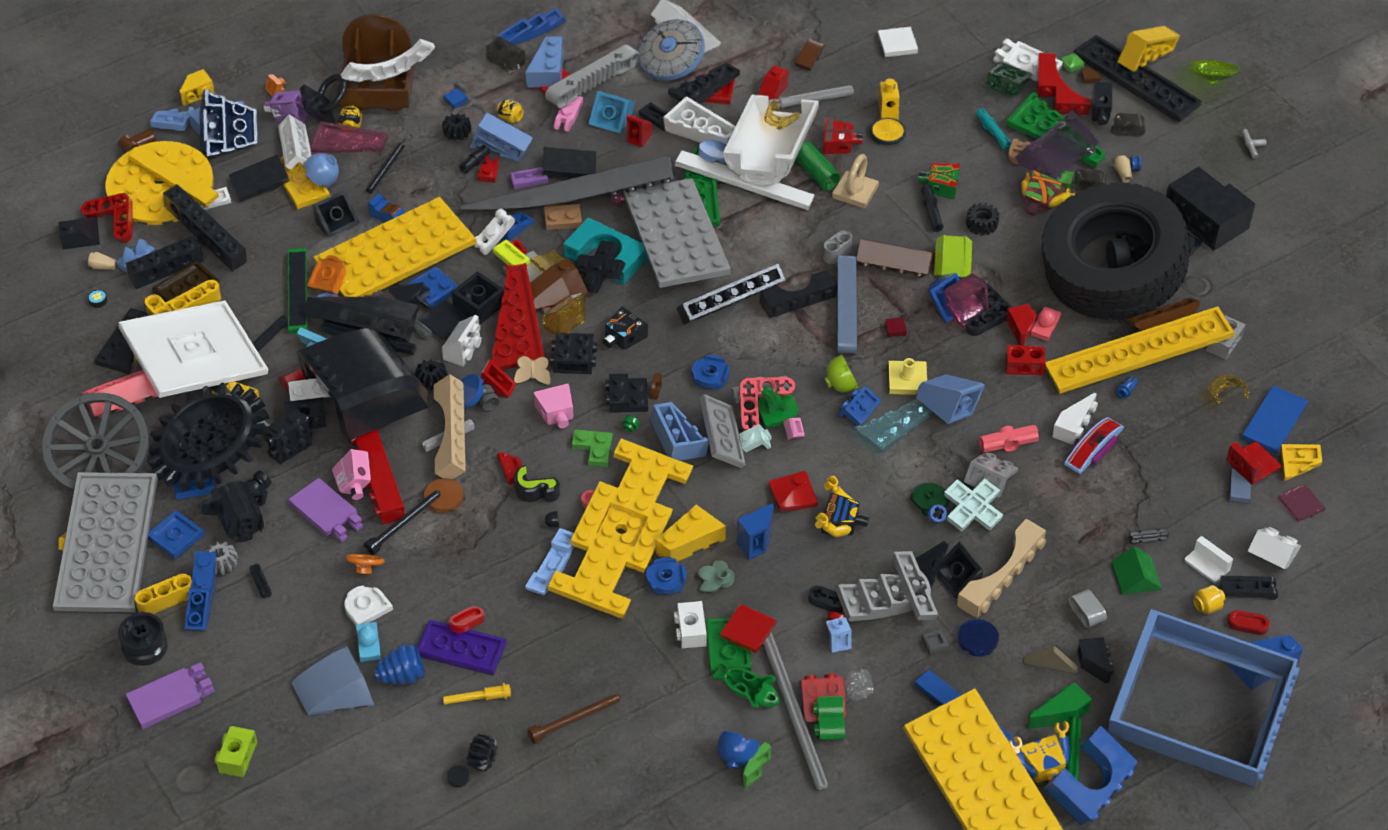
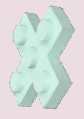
(973, 505)

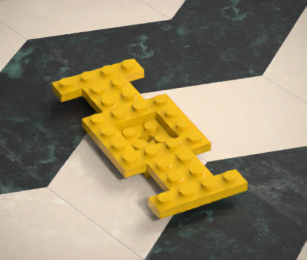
(631, 509)

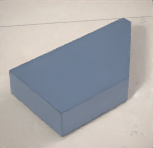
(1239, 488)

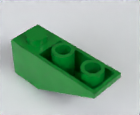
(1067, 704)

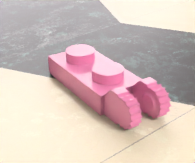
(568, 114)

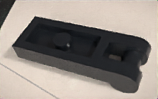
(1249, 586)

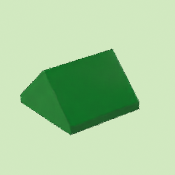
(1135, 572)

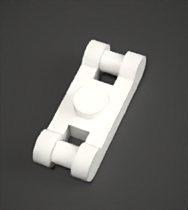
(494, 231)

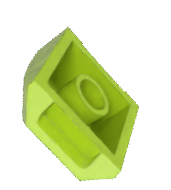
(953, 255)

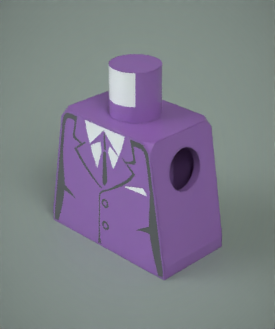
(286, 104)

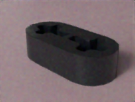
(826, 599)

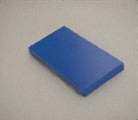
(1275, 419)

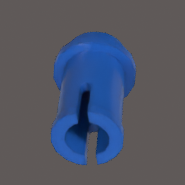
(1124, 390)

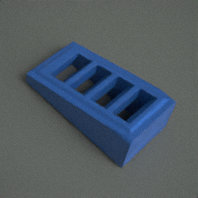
(518, 226)

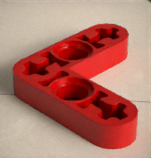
(116, 209)

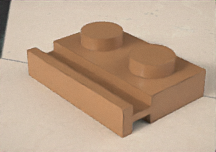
(563, 216)

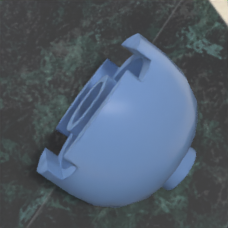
(322, 169)

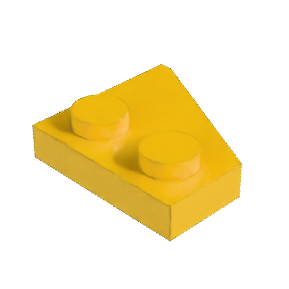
(1299, 459)

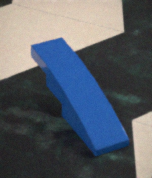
(534, 27)

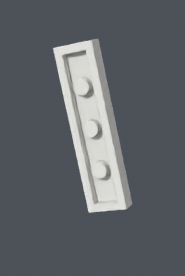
(294, 141)

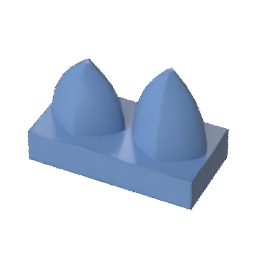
(140, 249)

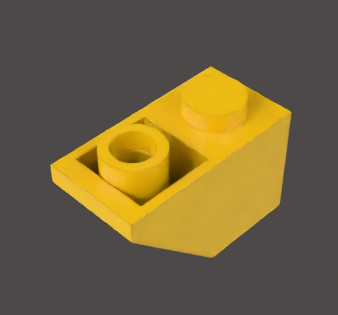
(194, 86)

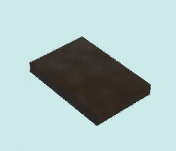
(183, 281)

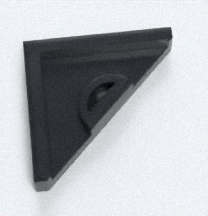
(931, 561)

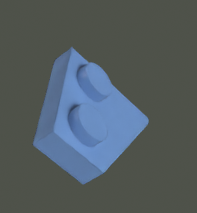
(171, 119)

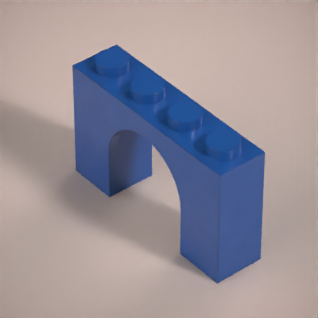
(1115, 766)

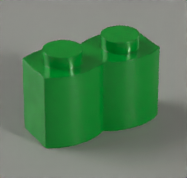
(830, 718)

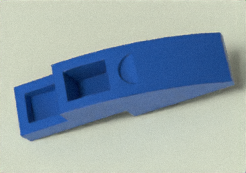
(201, 591)

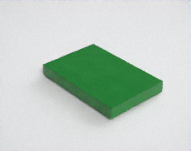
(723, 650)

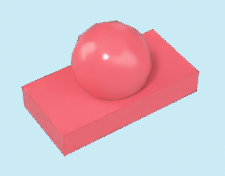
(1046, 323)

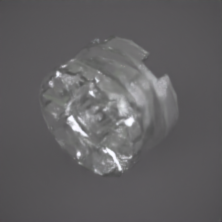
(858, 684)

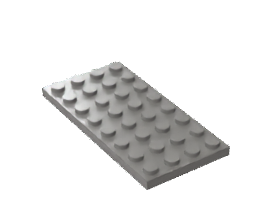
(676, 233)
(105, 542)

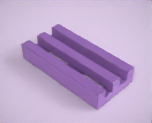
(528, 178)

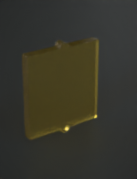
(546, 260)

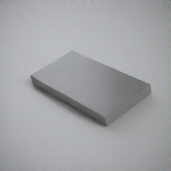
(722, 431)

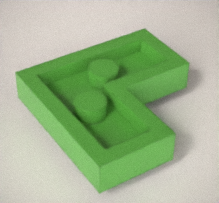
(597, 443)

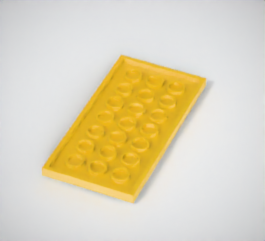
(399, 248)
(978, 768)

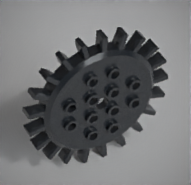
(222, 416)

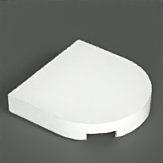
(366, 604)

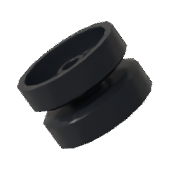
(143, 638)

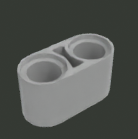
(837, 245)
(1087, 608)

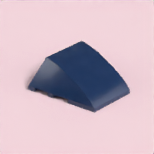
(225, 124)

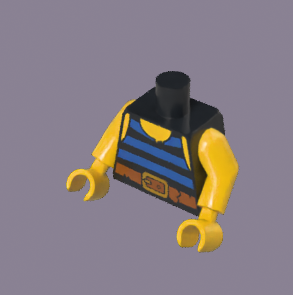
(840, 512)

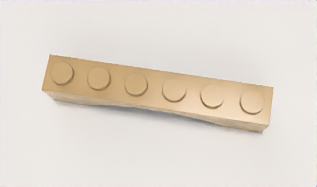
(451, 454)
(980, 593)

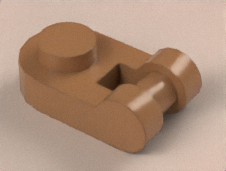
(1015, 149)

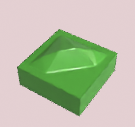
(1072, 62)
(1067, 178)

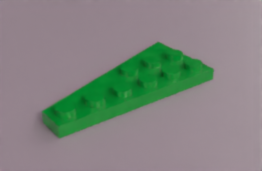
(1036, 118)
(708, 192)

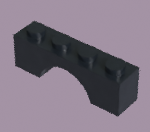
(780, 301)

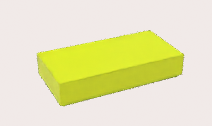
(510, 254)

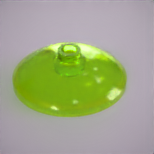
(1214, 70)

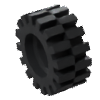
(982, 226)

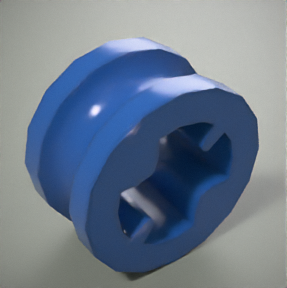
(1135, 163)
(931, 511)

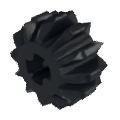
(456, 126)
(430, 372)
(482, 752)

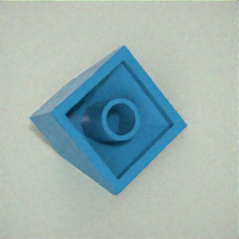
(611, 112)

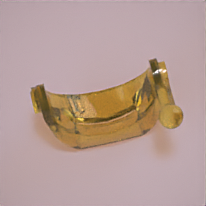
(777, 121)
(1224, 382)

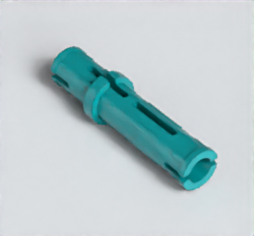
(990, 124)

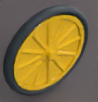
(887, 131)

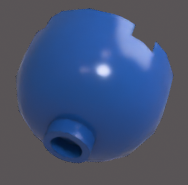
(736, 749)

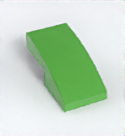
(754, 766)

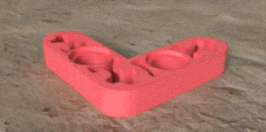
(757, 384)

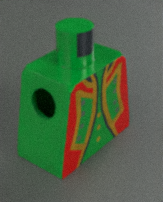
(942, 178)

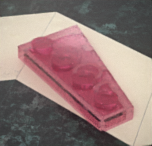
(343, 138)

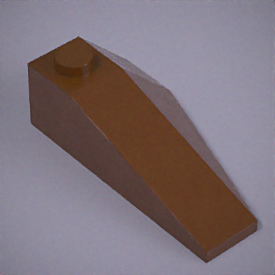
(557, 284)

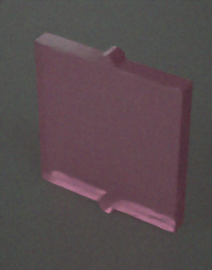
(1301, 503)

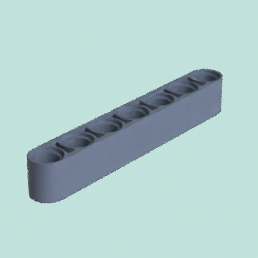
(846, 305)

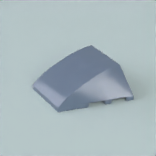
(332, 684)

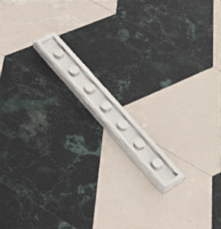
(723, 173)

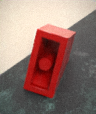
(774, 82)
(638, 130)
(1021, 322)

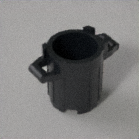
(237, 509)

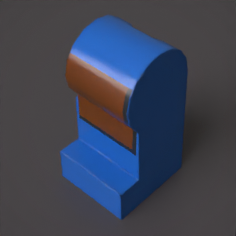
(383, 209)

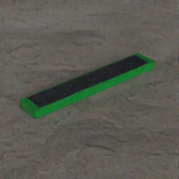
(297, 289)

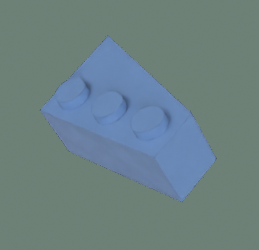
(546, 64)
(501, 138)
(676, 434)

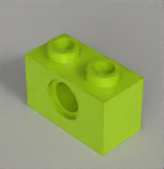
(236, 762)

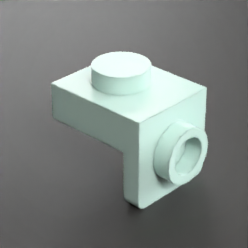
(755, 437)

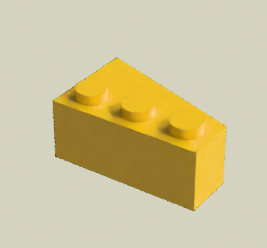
(690, 533)

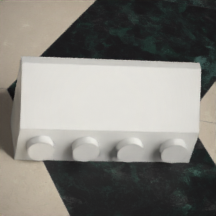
(668, 11)

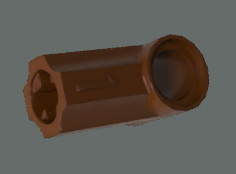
(127, 142)

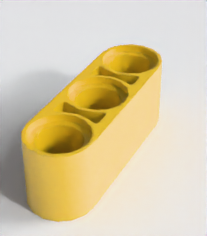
(163, 594)

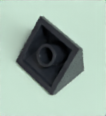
(335, 214)
(959, 569)

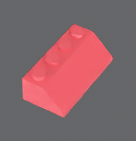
(131, 387)

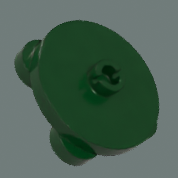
(928, 495)

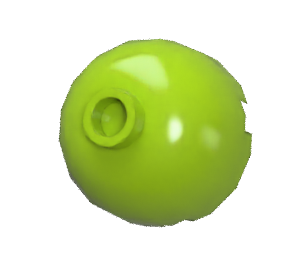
(840, 375)

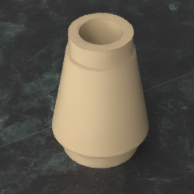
(1123, 168)
(101, 261)

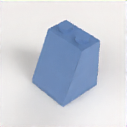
(950, 396)

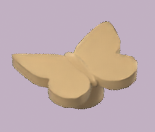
(532, 369)

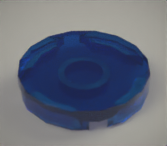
(978, 637)

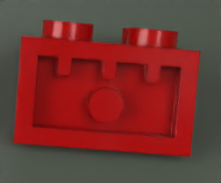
(1252, 461)

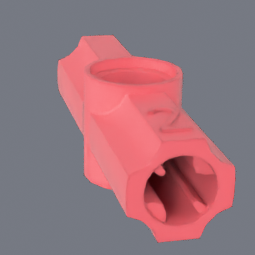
(1008, 438)

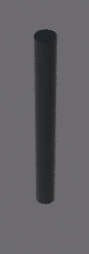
(385, 168)

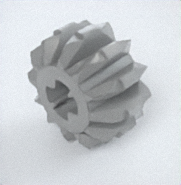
(225, 559)

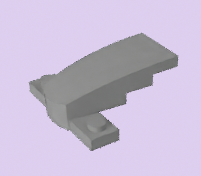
(889, 593)

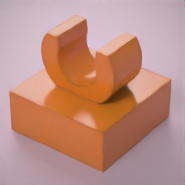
(274, 85)

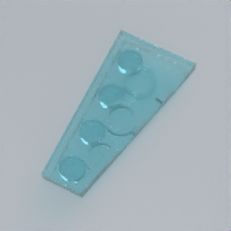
(888, 430)

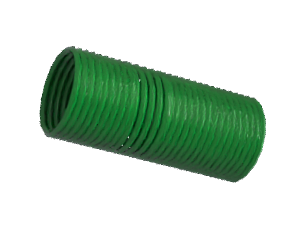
(818, 167)

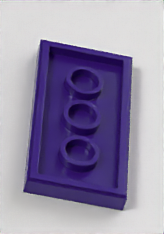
(465, 650)

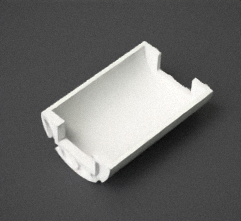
(761, 151)

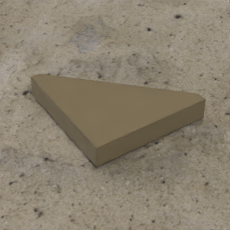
(1052, 659)

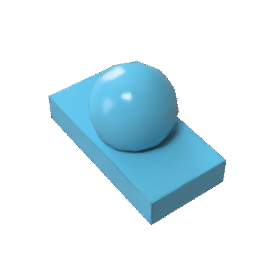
(368, 642)

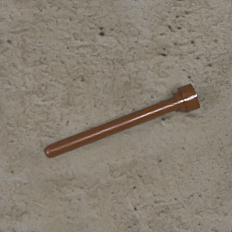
(537, 733)

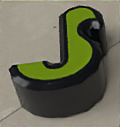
(535, 489)

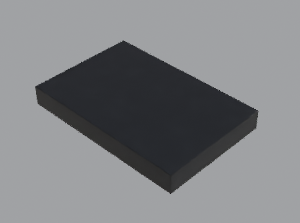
(568, 162)
(259, 178)

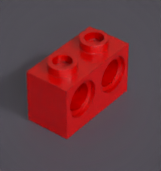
(1025, 360)

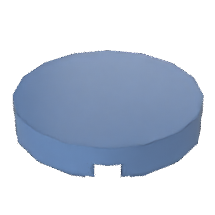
(712, 151)

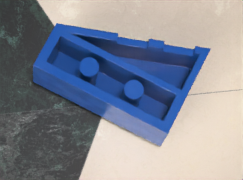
(1283, 644)

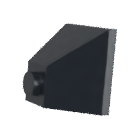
(79, 233)

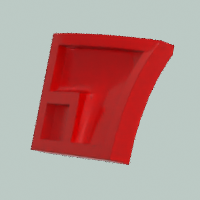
(793, 492)

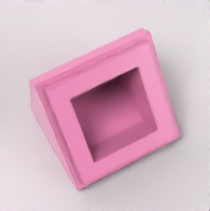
(794, 428)

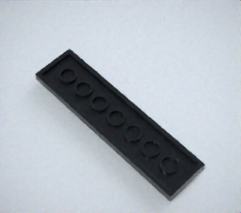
(1142, 82)

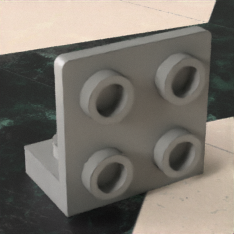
(990, 468)

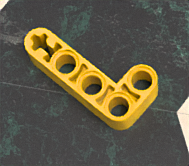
(202, 294)

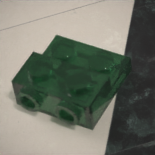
(1008, 78)

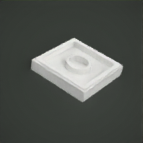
(897, 41)

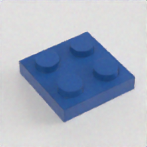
(439, 285)
(175, 534)

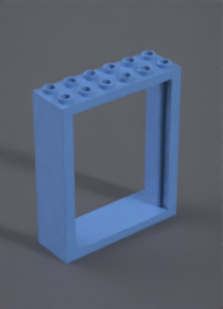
(1225, 649)

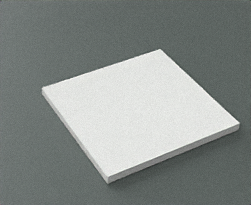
(192, 348)

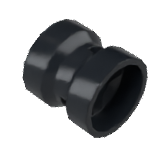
(260, 481)

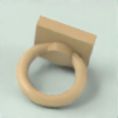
(854, 187)

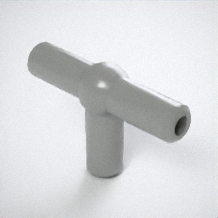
(1251, 144)

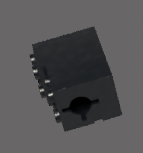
(1209, 208)

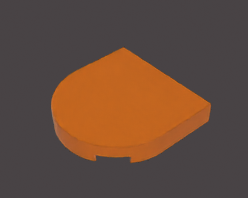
(328, 275)

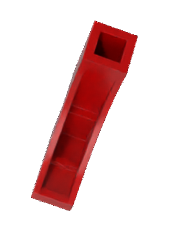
(1051, 85)

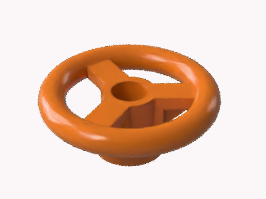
(364, 562)

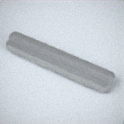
(436, 440)

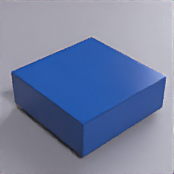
(455, 98)

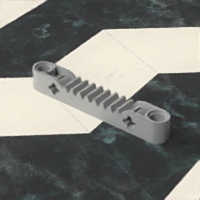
(614, 63)

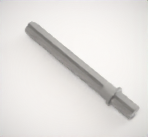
(815, 96)

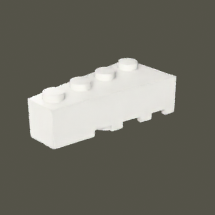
(697, 123)

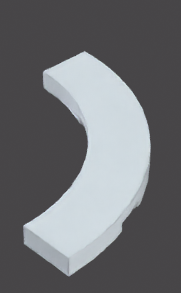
(390, 68)

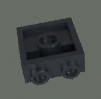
(626, 393)

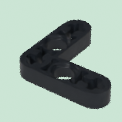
(993, 312)

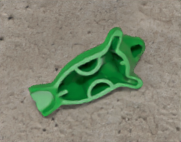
(749, 686)

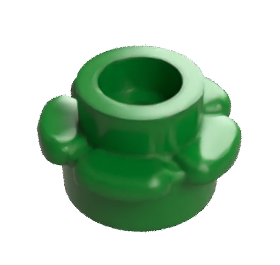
(630, 423)

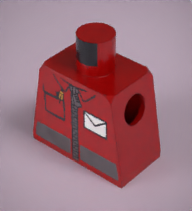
(840, 137)

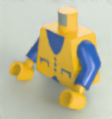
(1045, 756)

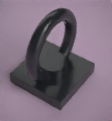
(317, 104)

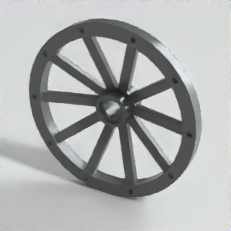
(94, 439)

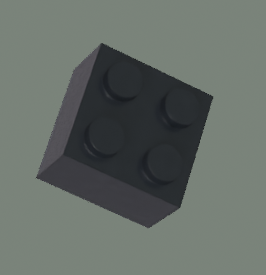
(478, 297)

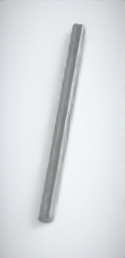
(795, 713)

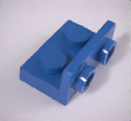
(860, 406)

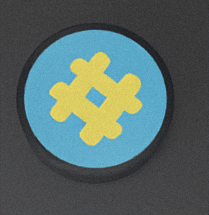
(97, 298)

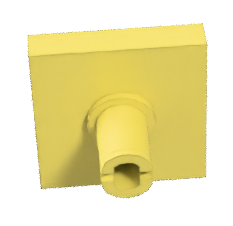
(906, 376)

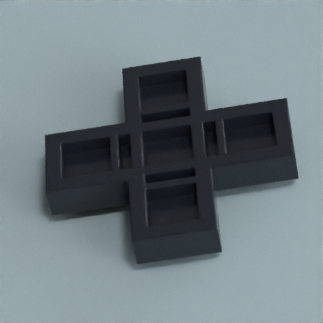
(600, 266)

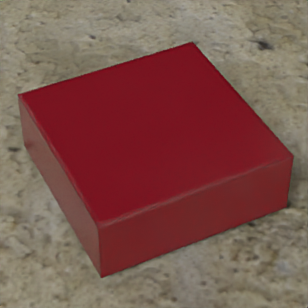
(895, 327)

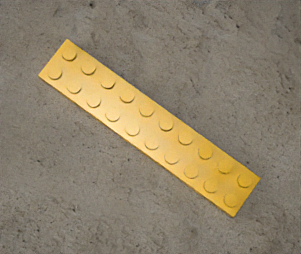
(1139, 350)

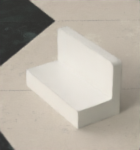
(1209, 560)

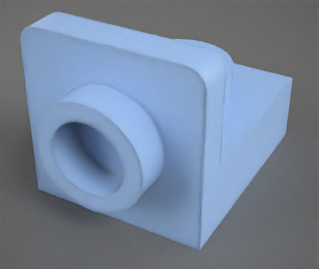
(839, 634)

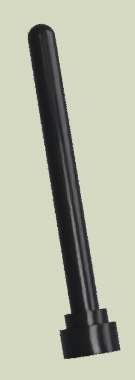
(373, 544)

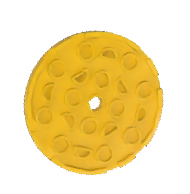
(141, 184)

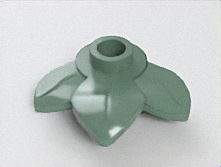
(715, 576)

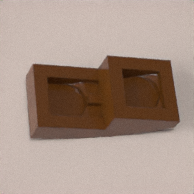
(809, 54)

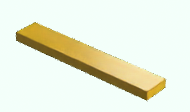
(173, 175)

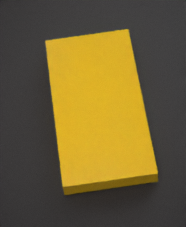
(301, 189)

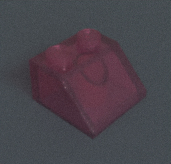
(967, 298)

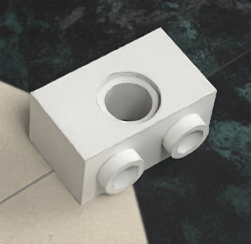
(691, 624)

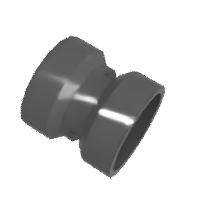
(489, 400)

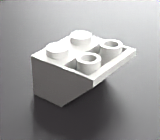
(462, 342)
(1274, 547)

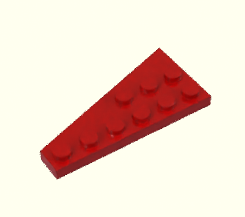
(517, 322)

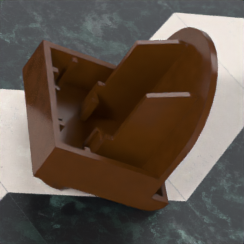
(374, 41)

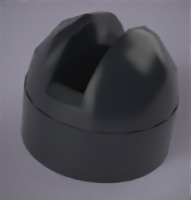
(552, 519)

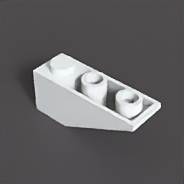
(1072, 420)

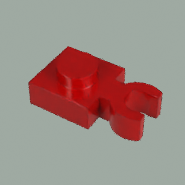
(489, 171)

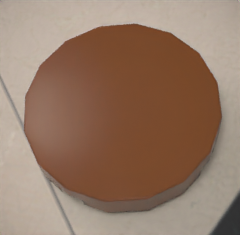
(450, 497)

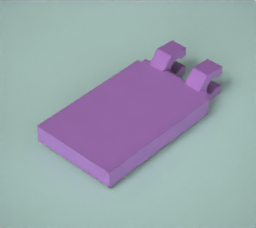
(326, 509)
(169, 695)

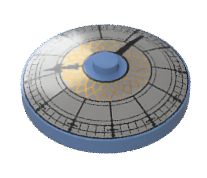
(671, 50)

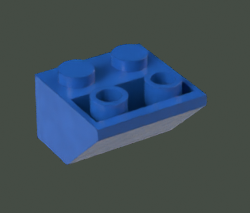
(755, 531)

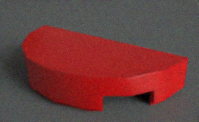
(509, 465)

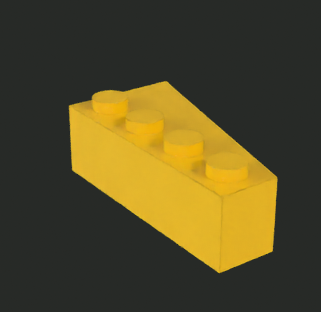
(1146, 46)

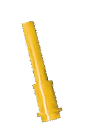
(489, 693)

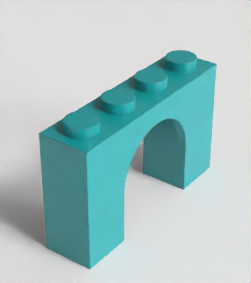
(588, 238)

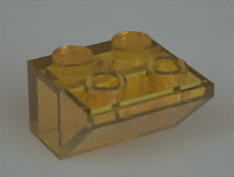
(566, 315)

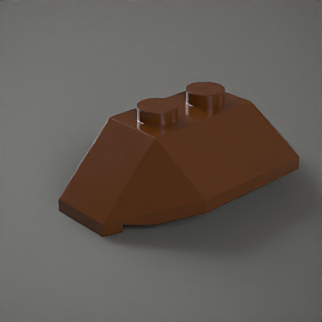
(1164, 314)

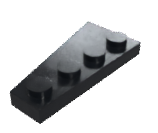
(705, 85)
(116, 352)

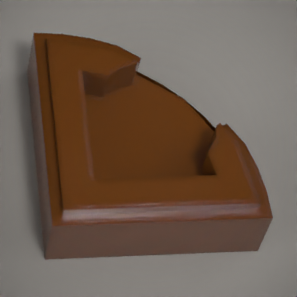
(1090, 75)
(656, 386)

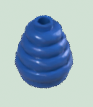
(401, 666)

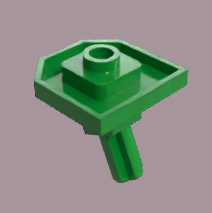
(776, 409)

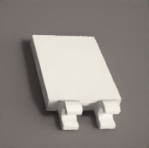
(1020, 56)

